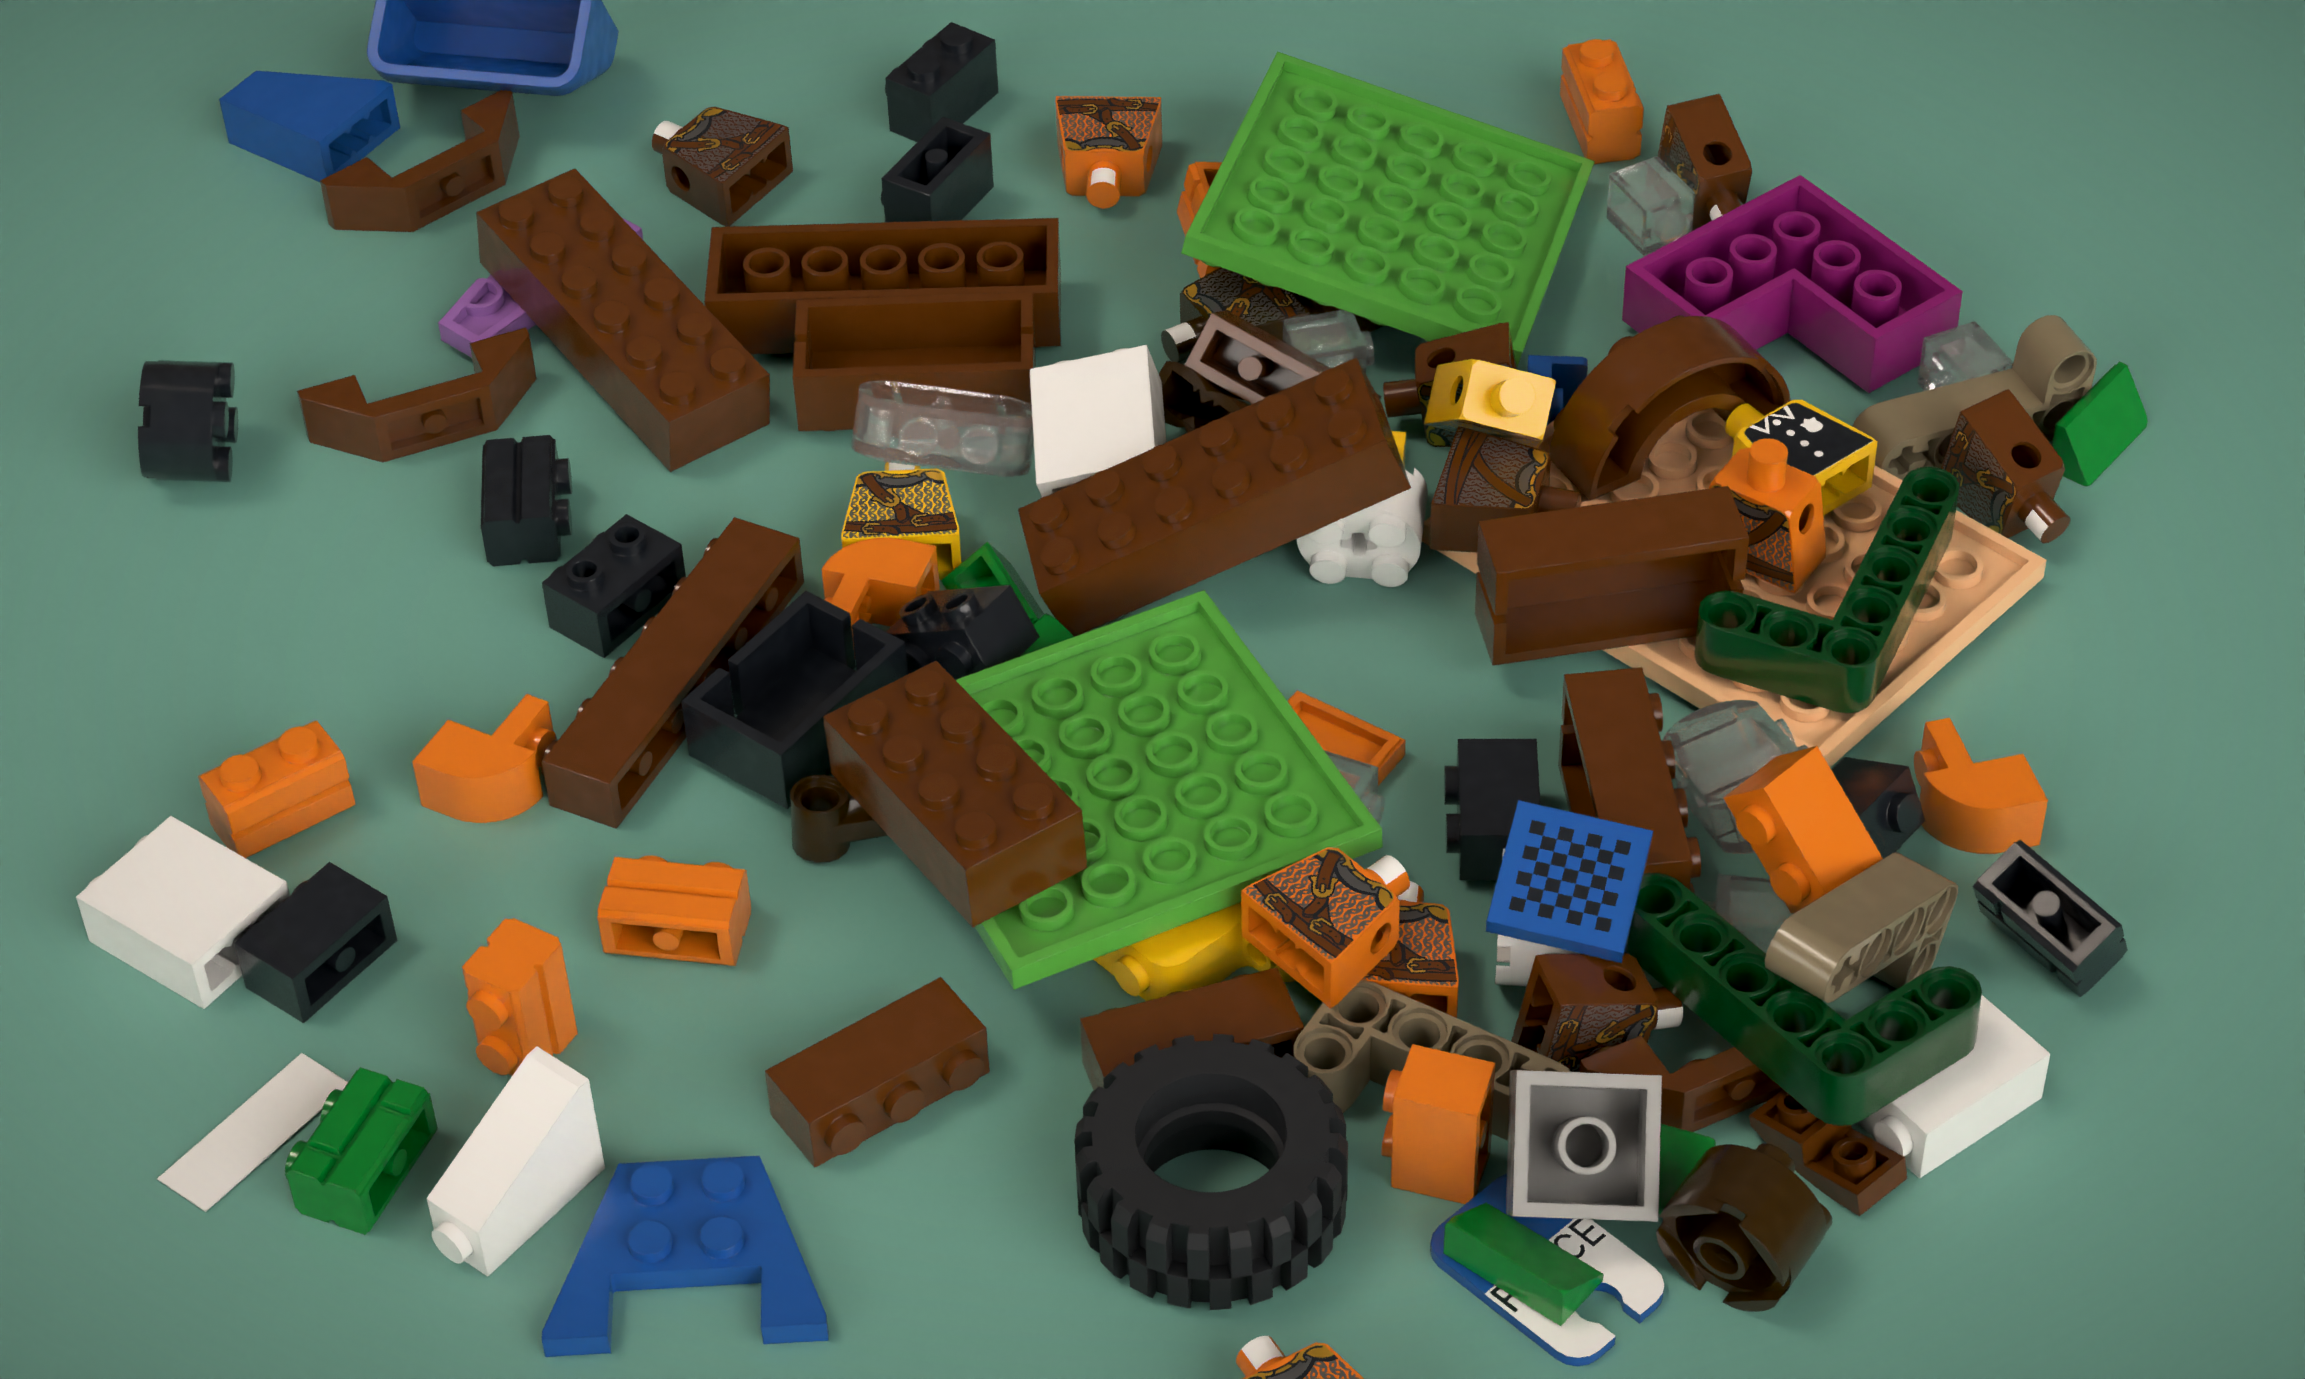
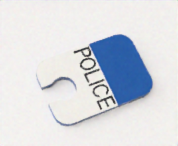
(1577, 1341)

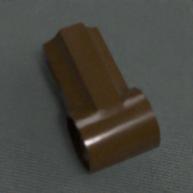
(827, 819)

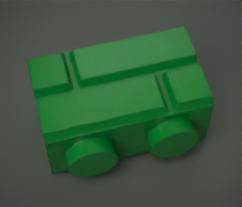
(360, 1150)

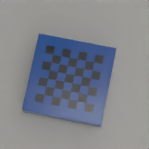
(1569, 881)

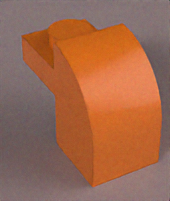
(879, 578)
(483, 774)
(1980, 803)

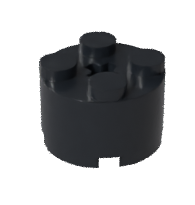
(187, 420)

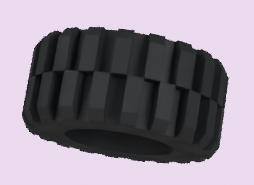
(1223, 1241)

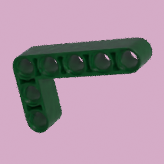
(1844, 658)
(1820, 1059)

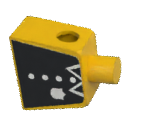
(1816, 444)

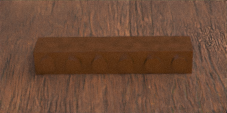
(637, 713)

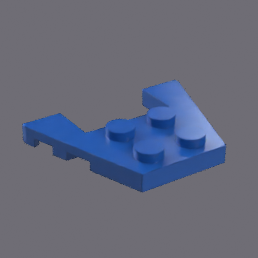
(682, 1230)

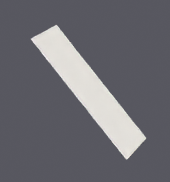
(252, 1132)

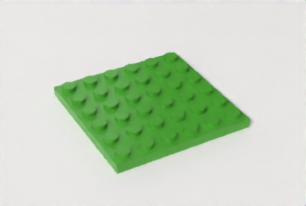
(1388, 206)
(1182, 777)

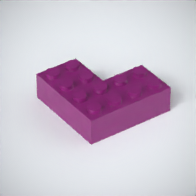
(1803, 270)

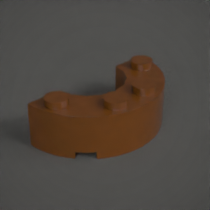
(1650, 387)

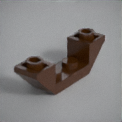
(371, 200)
(427, 417)
(1696, 1093)

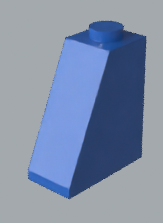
(309, 120)

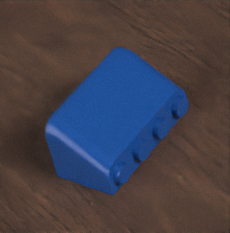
(493, 43)

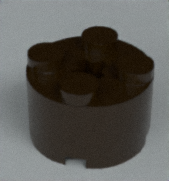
(1743, 1224)

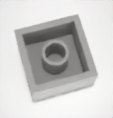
(1583, 1145)

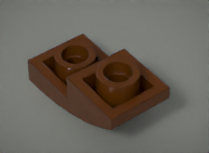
(1830, 1156)

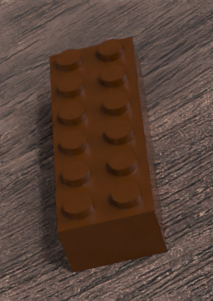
(764, 270)
(624, 319)
(1213, 498)

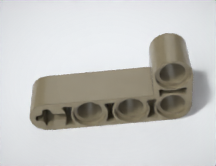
(2046, 377)
(1871, 925)
(1374, 1033)

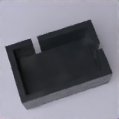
(782, 690)

